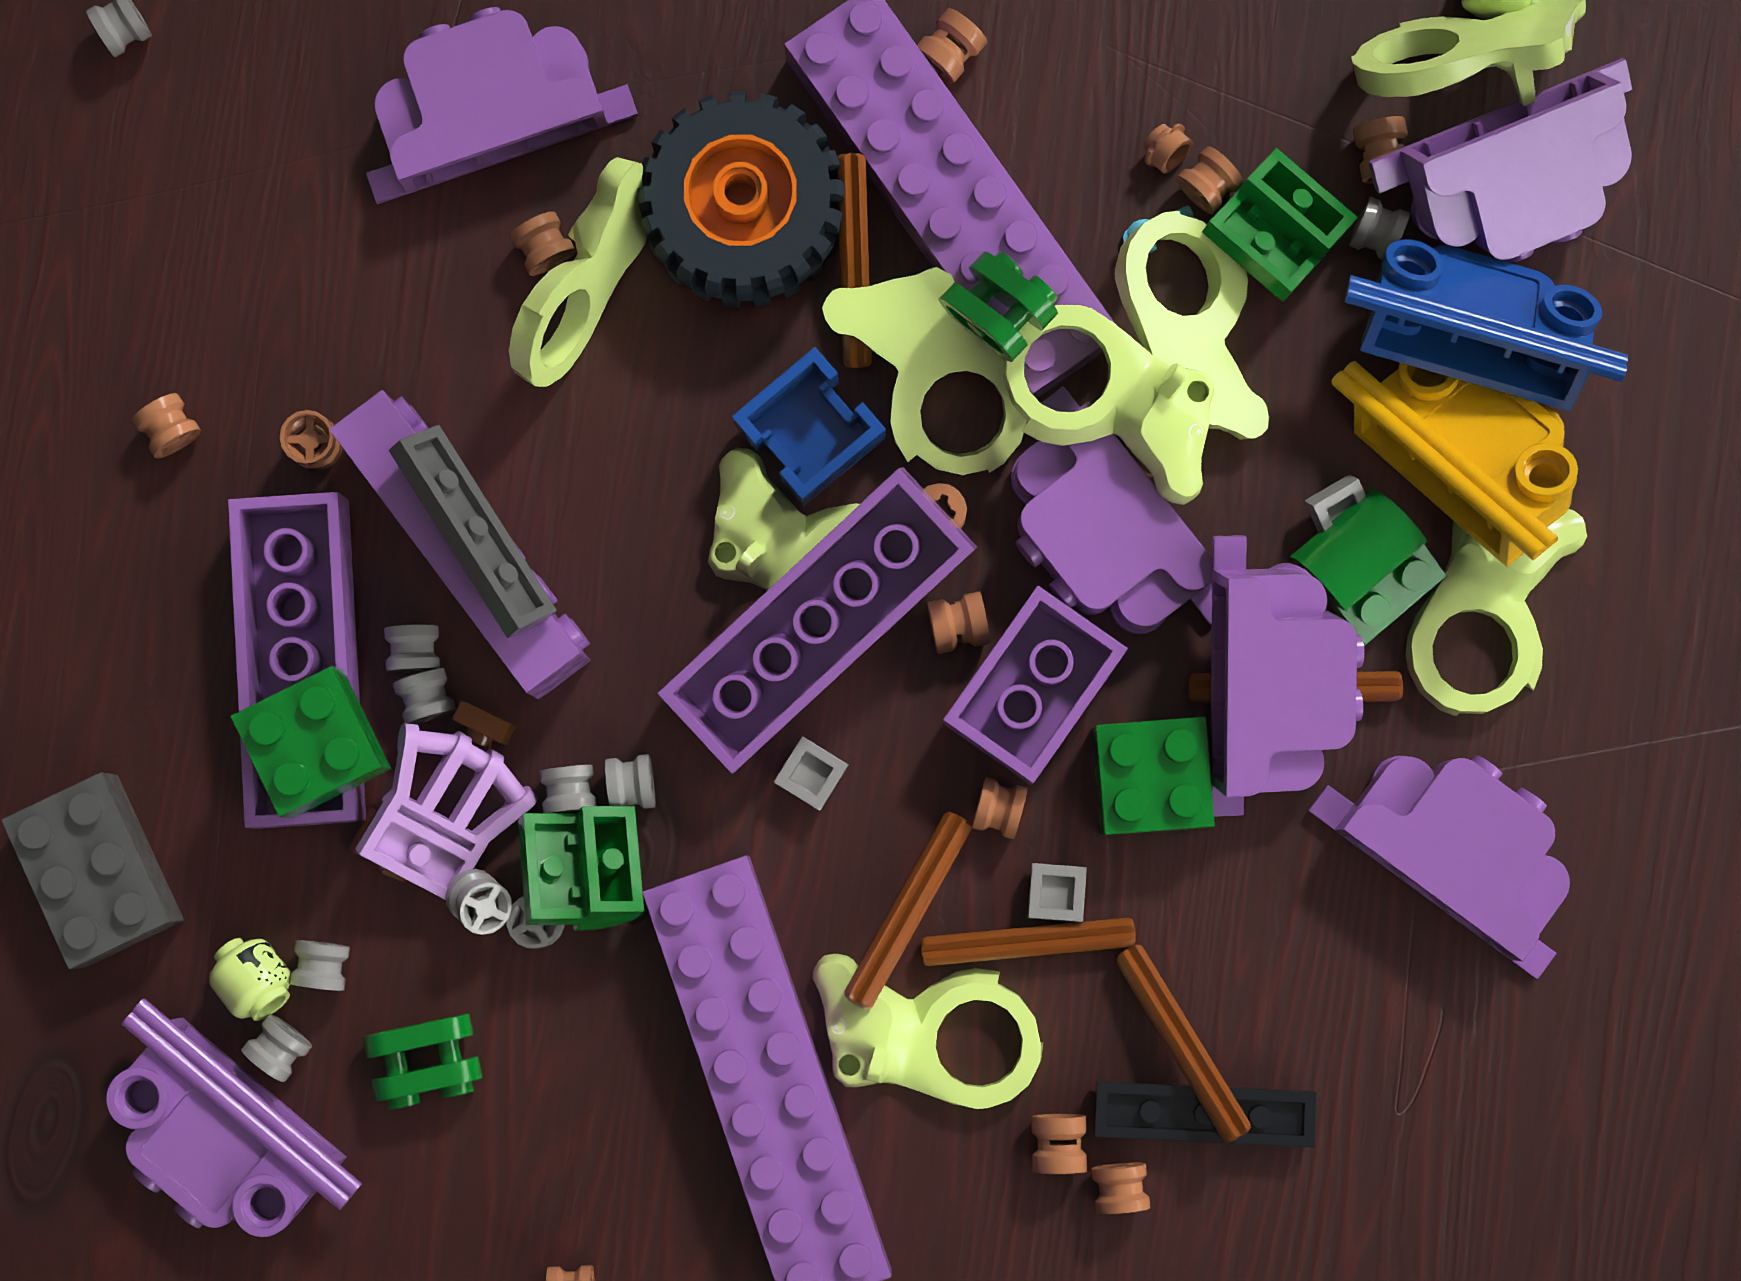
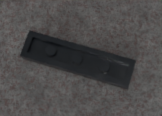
(1176, 1114)

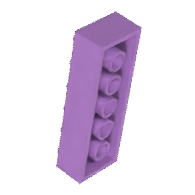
(817, 619)
(292, 620)
(536, 657)

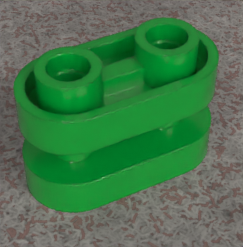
(1002, 279)
(403, 1086)

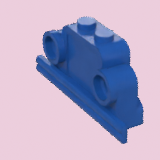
(1483, 323)

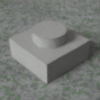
(1333, 501)
(811, 773)
(1057, 892)

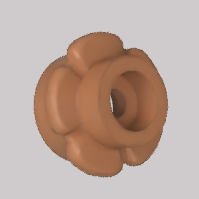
(1167, 147)

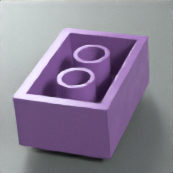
(1034, 685)

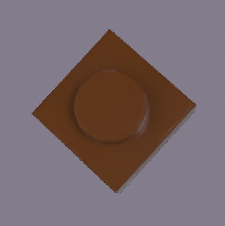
(482, 725)

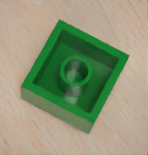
(310, 742)
(1153, 776)

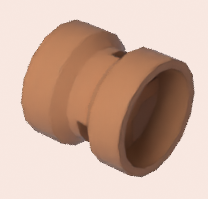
(952, 45)
(1378, 139)
(303, 434)
(959, 622)
(1059, 1156)

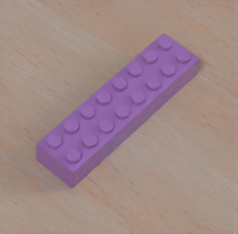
(936, 167)
(766, 1077)

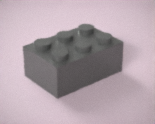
(92, 870)

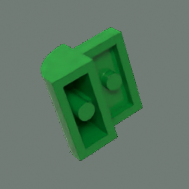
(1279, 224)
(1371, 564)
(581, 867)

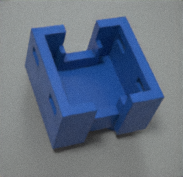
(809, 427)

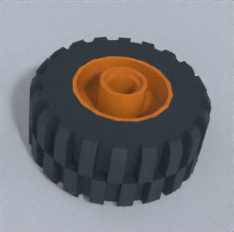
(741, 199)

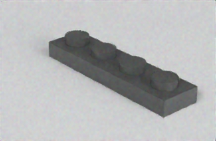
(472, 530)

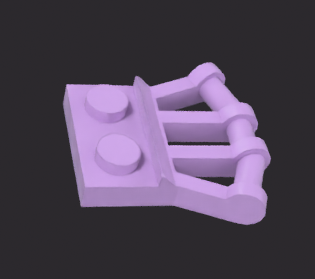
(423, 843)

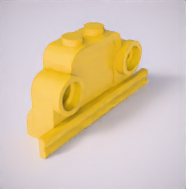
(1471, 451)

